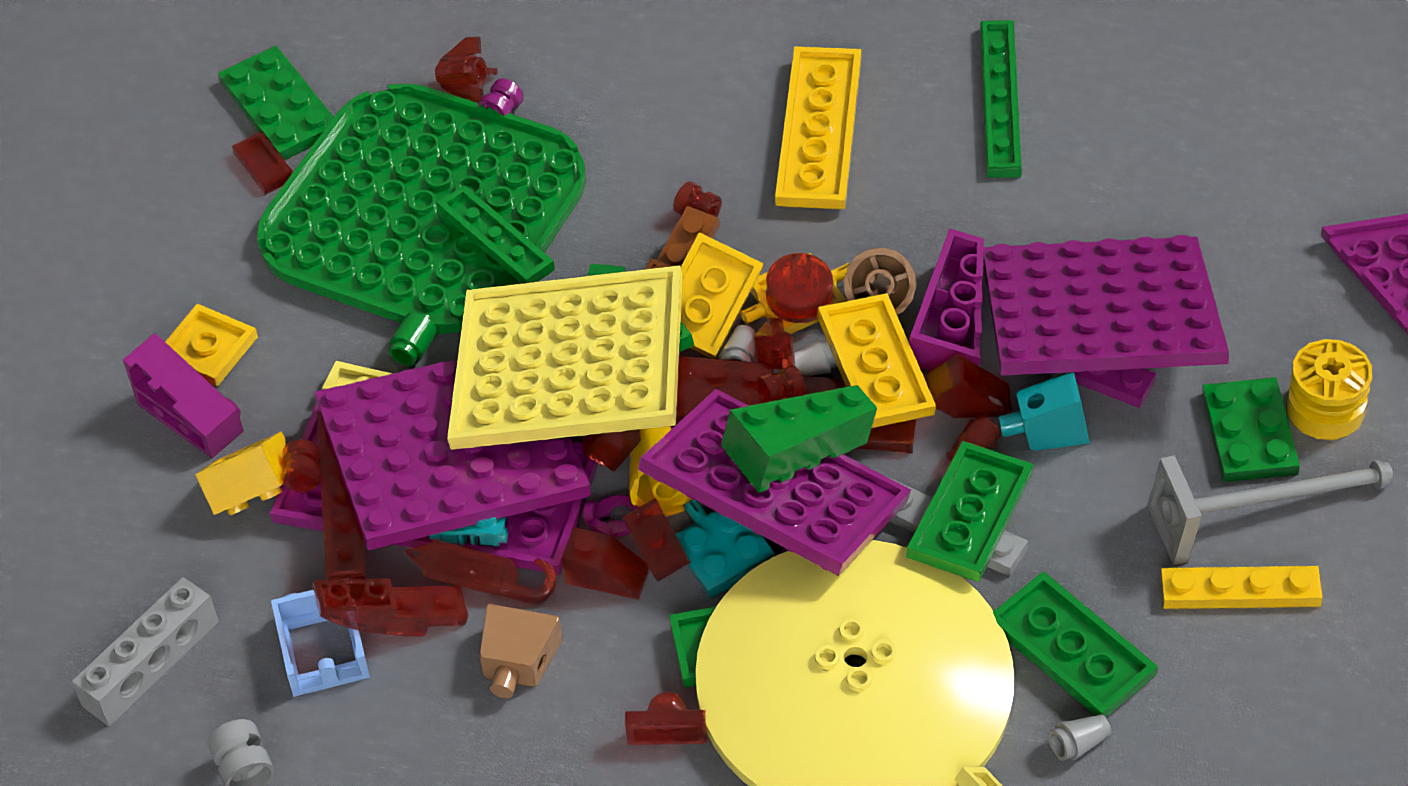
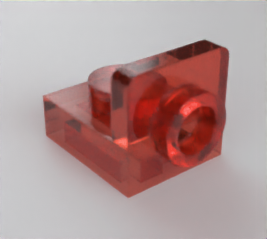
(774, 344)

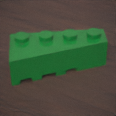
(796, 432)

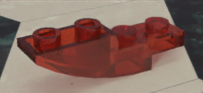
(389, 610)

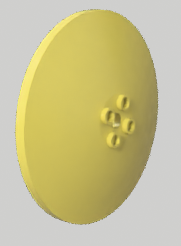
(800, 716)

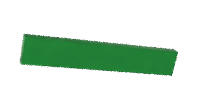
(1000, 99)

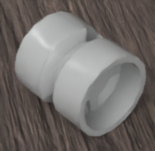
(240, 754)

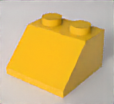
(244, 475)

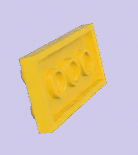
(877, 358)

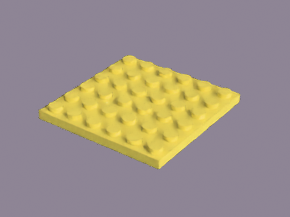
(567, 358)

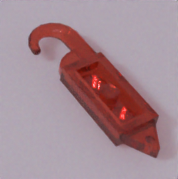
(479, 570)

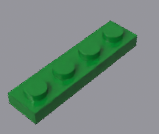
(495, 236)

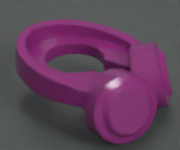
(594, 512)

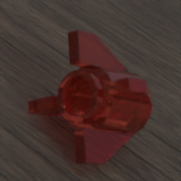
(462, 71)

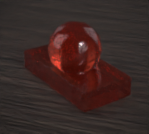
(666, 723)

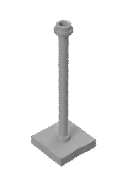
(1179, 514)

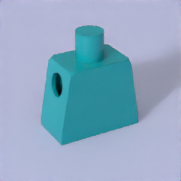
(1048, 415)

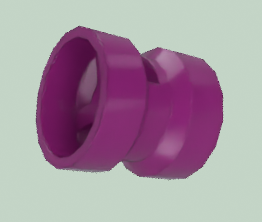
(503, 97)

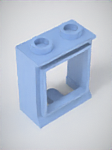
(300, 611)

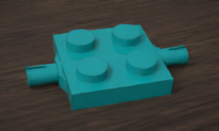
(720, 549)

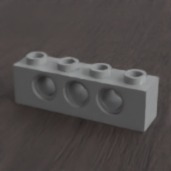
(145, 651)

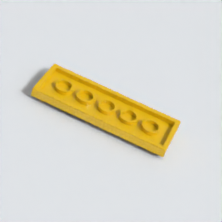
(818, 128)

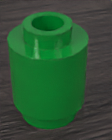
(412, 338)

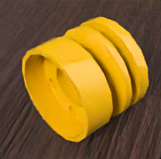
(1329, 389)

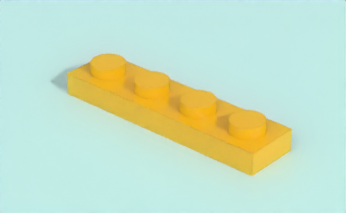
(1241, 587)

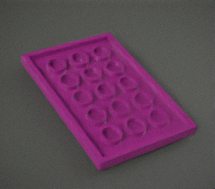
(817, 514)

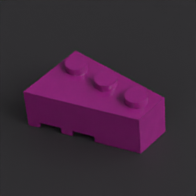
(181, 397)

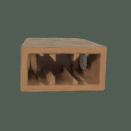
(517, 647)

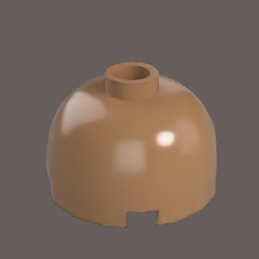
(881, 272)

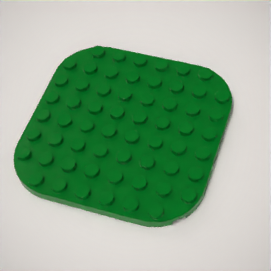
(364, 209)

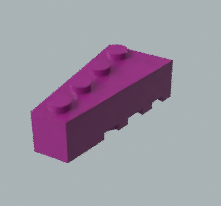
(952, 304)

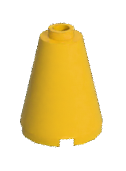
(644, 487)

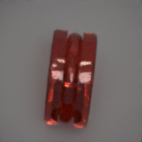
(798, 287)

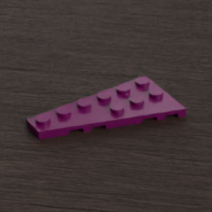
(1378, 257)

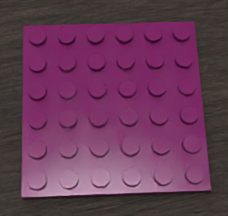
(1102, 306)
(408, 480)

